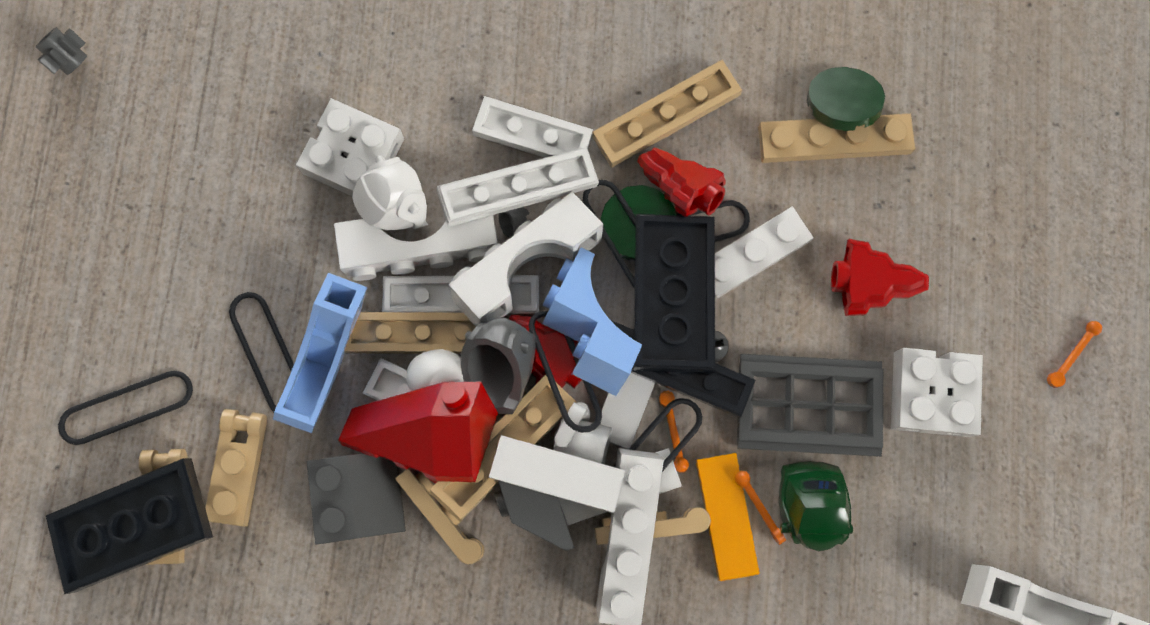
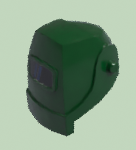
(814, 505)

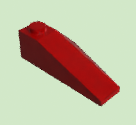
(427, 429)

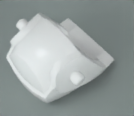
(390, 196)

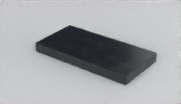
(674, 293)
(128, 526)

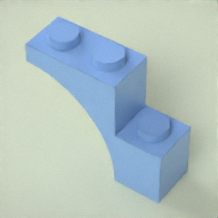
(602, 348)
(320, 352)

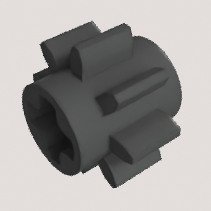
(61, 51)

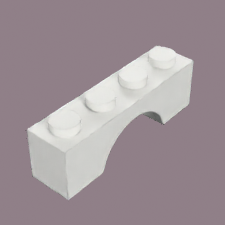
(559, 232)
(370, 250)
(630, 539)
(1030, 604)

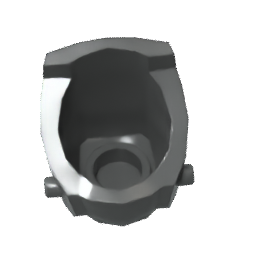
(500, 358)

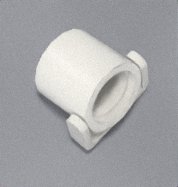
(586, 445)

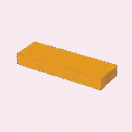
(730, 523)

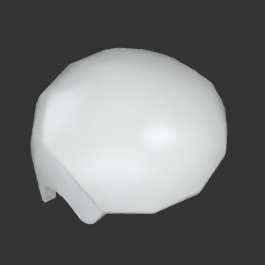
(434, 368)

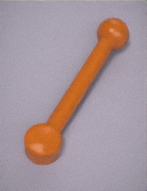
(1058, 378)
(681, 463)
(743, 478)

